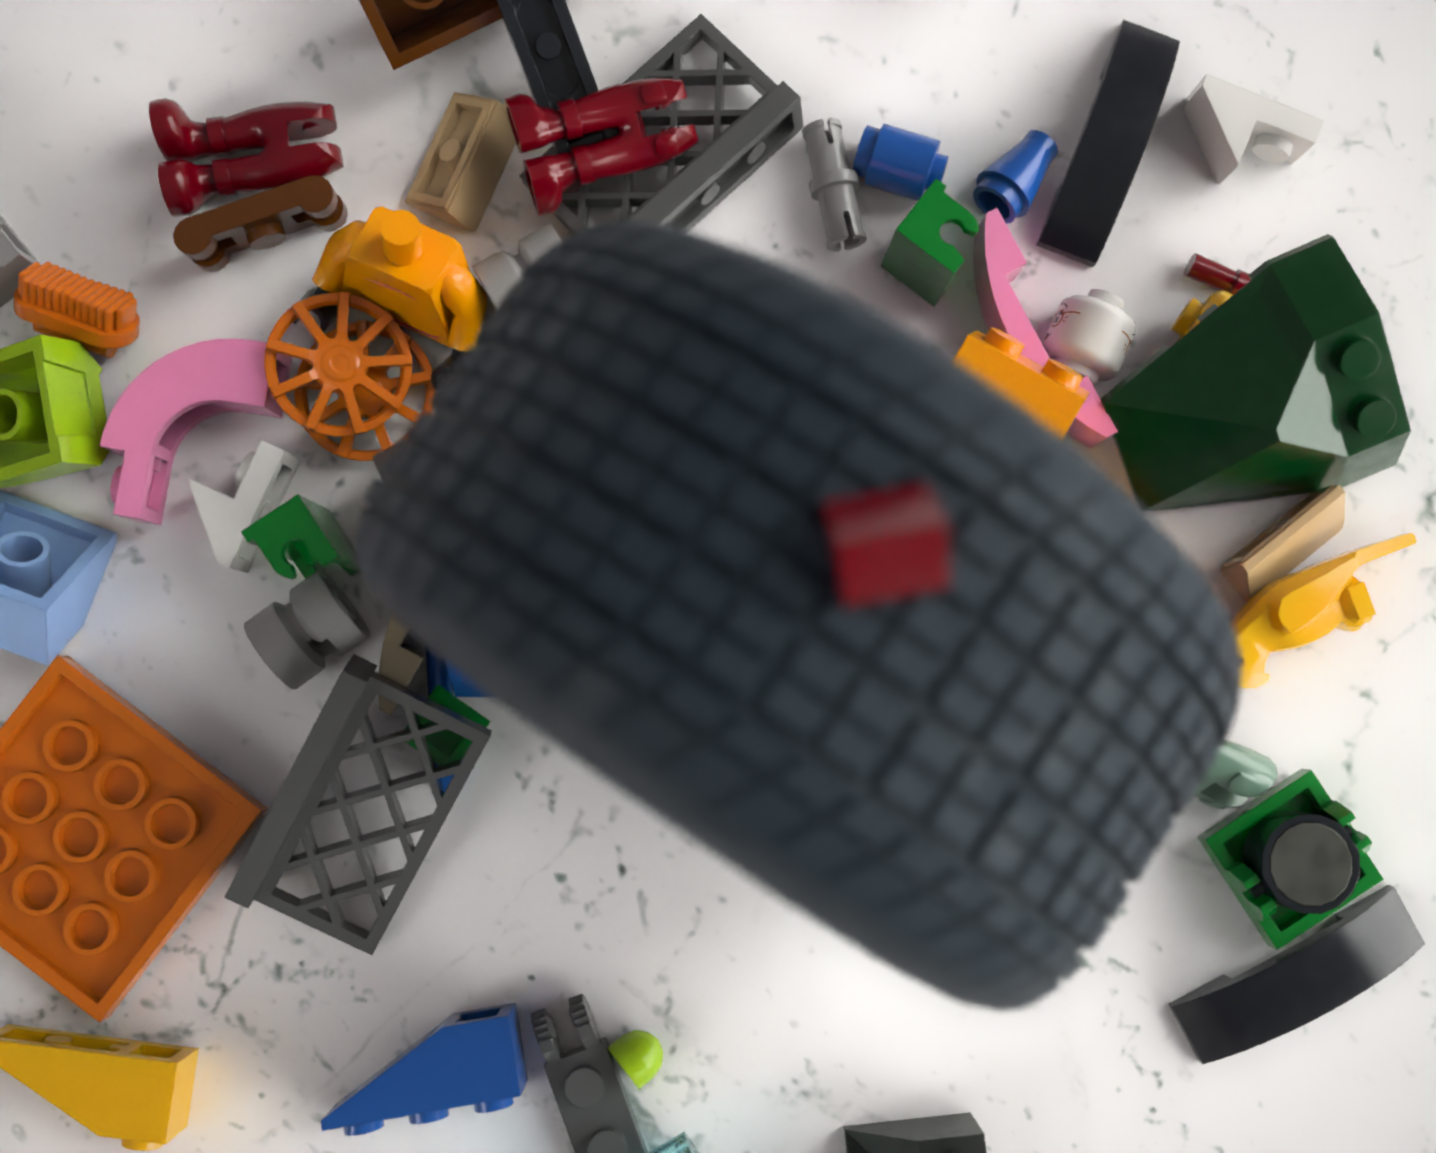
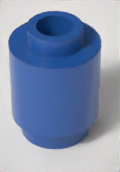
(899, 161)

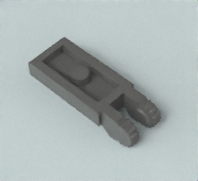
(588, 1085)

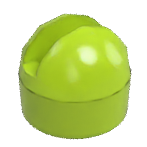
(638, 1055)

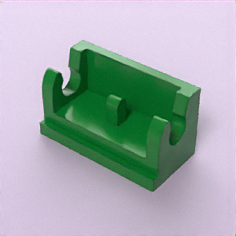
(919, 254)
(303, 534)

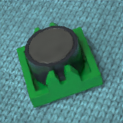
(1291, 857)

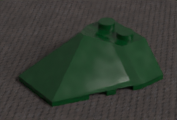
(1266, 392)

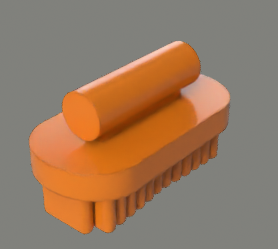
(76, 308)

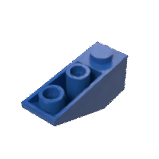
(457, 1064)

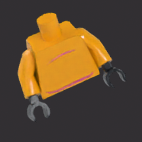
(410, 274)

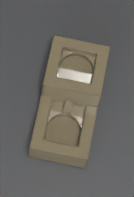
(397, 660)

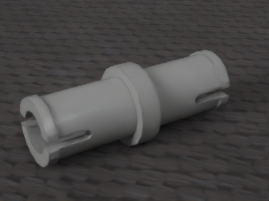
(834, 184)

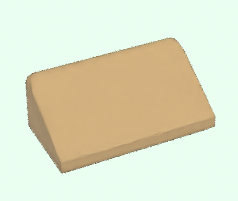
(464, 161)
(1287, 541)

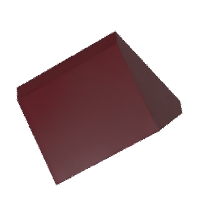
(888, 544)

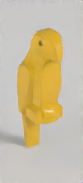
(1307, 607)

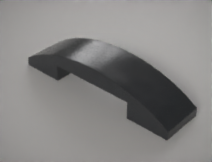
(551, 57)
(1110, 143)
(1300, 981)

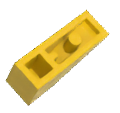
(106, 1082)

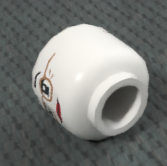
(1091, 334)

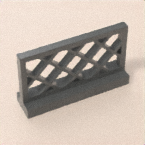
(722, 164)
(309, 779)

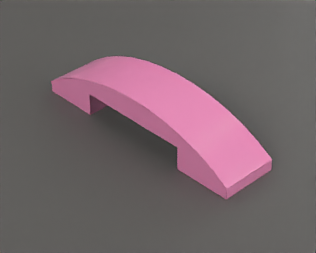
(998, 263)

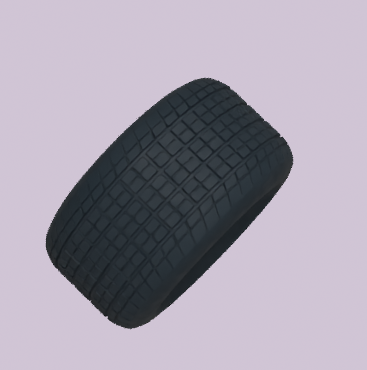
(644, 572)

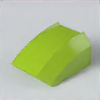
(49, 410)

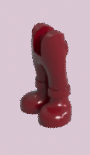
(604, 109)
(265, 127)

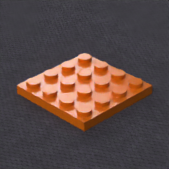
(104, 835)

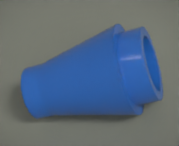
(1015, 176)

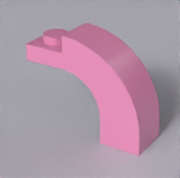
(171, 401)

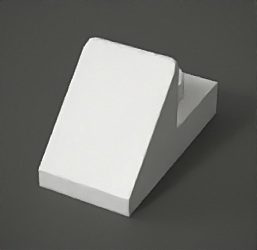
(1234, 118)
(262, 486)

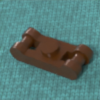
(259, 221)

